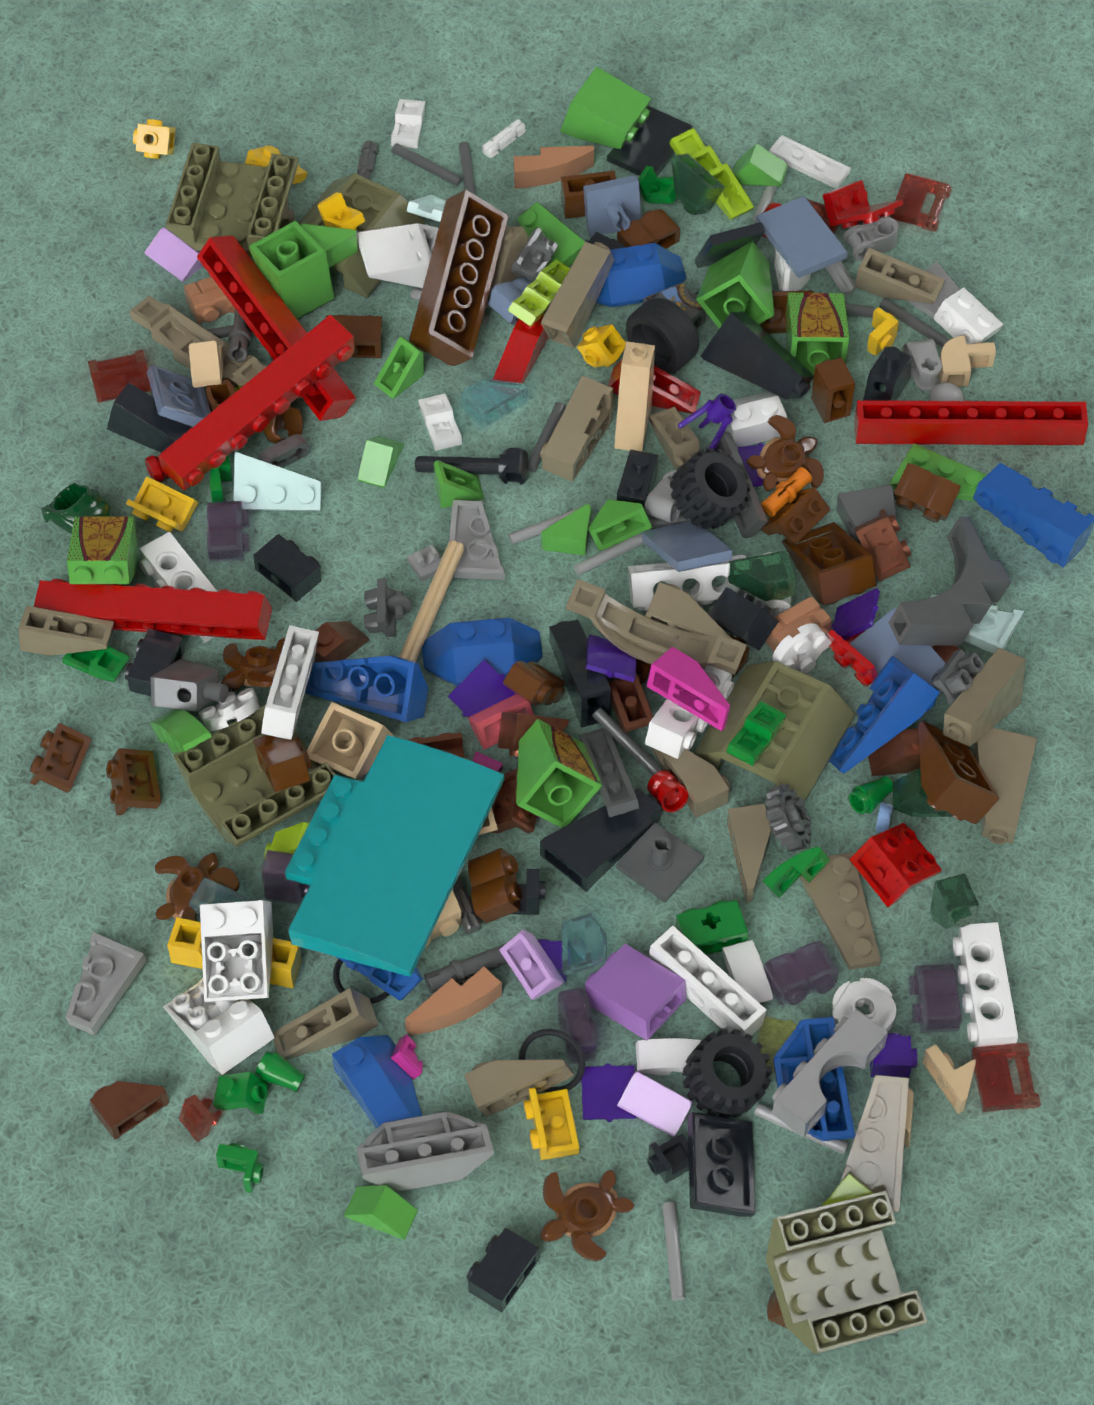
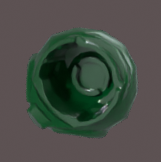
(75, 502)

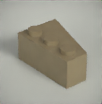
(578, 429)

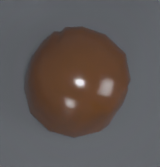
(289, 420)

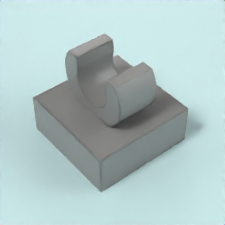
(425, 562)

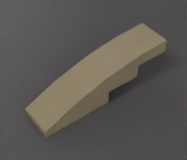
(677, 442)

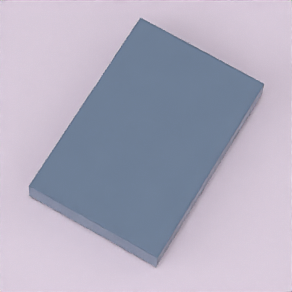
(801, 237)
(177, 397)
(686, 546)
(880, 644)

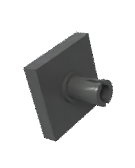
(660, 862)

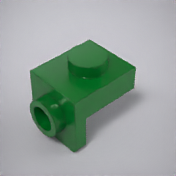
(656, 189)
(241, 1091)
(241, 1159)

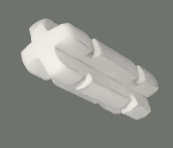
(503, 138)

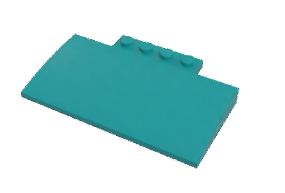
(388, 854)

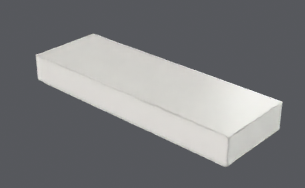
(810, 162)

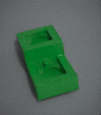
(219, 475)
(102, 663)
(757, 733)
(804, 864)

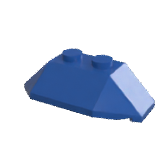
(640, 273)
(463, 645)
(799, 1047)

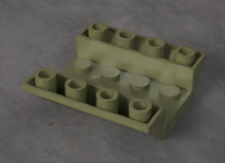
(229, 198)
(380, 209)
(805, 740)
(234, 789)
(839, 1275)

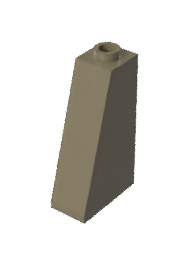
(578, 295)
(988, 700)
(1007, 764)

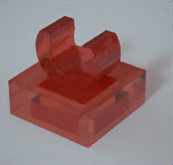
(197, 1118)

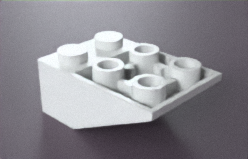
(398, 253)
(236, 950)
(220, 1029)

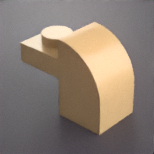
(960, 357)

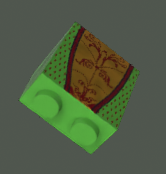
(816, 327)
(102, 550)
(554, 774)

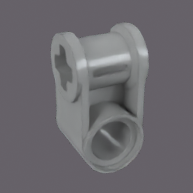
(878, 235)
(925, 363)
(660, 503)

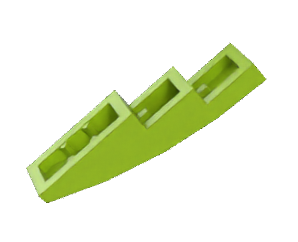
(733, 198)
(540, 293)

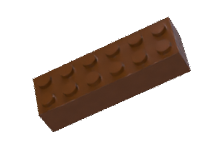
(458, 278)

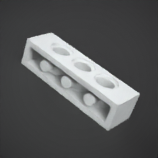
(168, 554)
(644, 577)
(290, 682)
(676, 728)
(985, 942)
(708, 984)

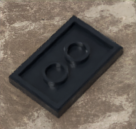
(650, 144)
(726, 242)
(721, 1165)

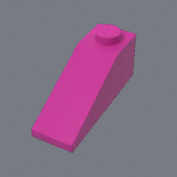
(688, 686)

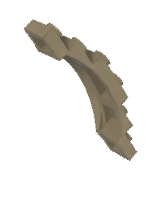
(177, 332)
(647, 638)

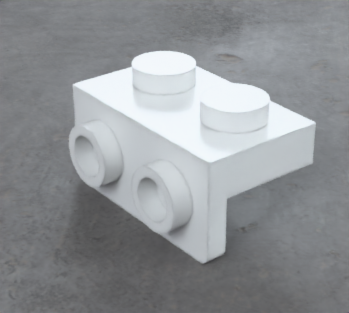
(966, 316)

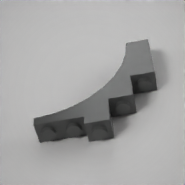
(951, 614)

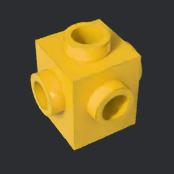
(163, 138)
(601, 346)

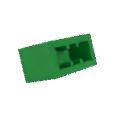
(725, 922)

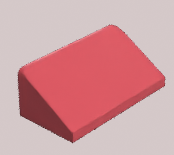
(487, 722)

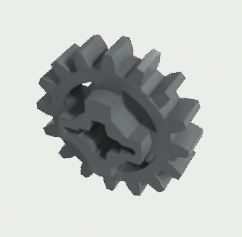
(788, 817)

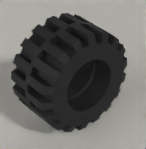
(710, 488)
(743, 1057)

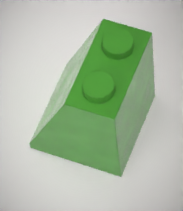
(606, 111)
(294, 268)
(738, 285)

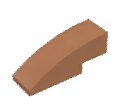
(551, 165)
(454, 1003)

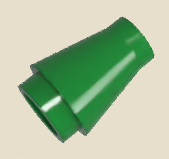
(869, 795)
(278, 1071)

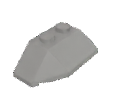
(424, 1151)

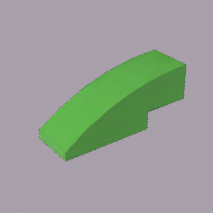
(179, 730)

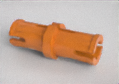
(786, 491)

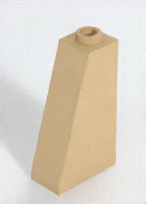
(634, 396)

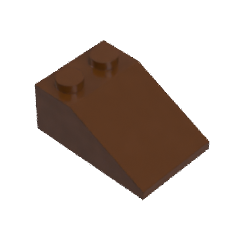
(832, 563)
(953, 776)

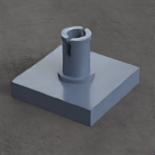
(611, 205)

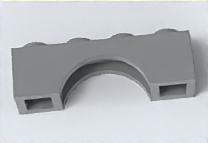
(854, 1044)

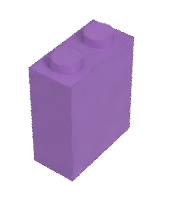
(635, 991)

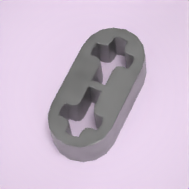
(286, 451)

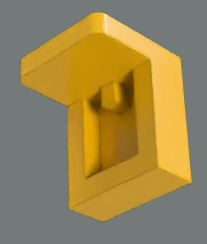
(338, 215)
(885, 331)

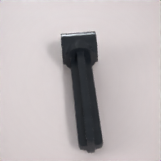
(510, 465)

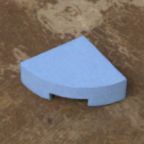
(884, 817)

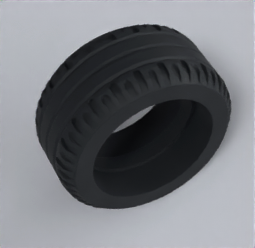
(668, 329)

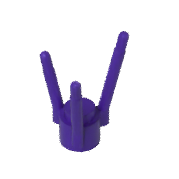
(717, 411)

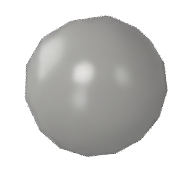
(946, 392)

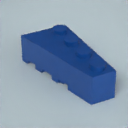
(1034, 514)

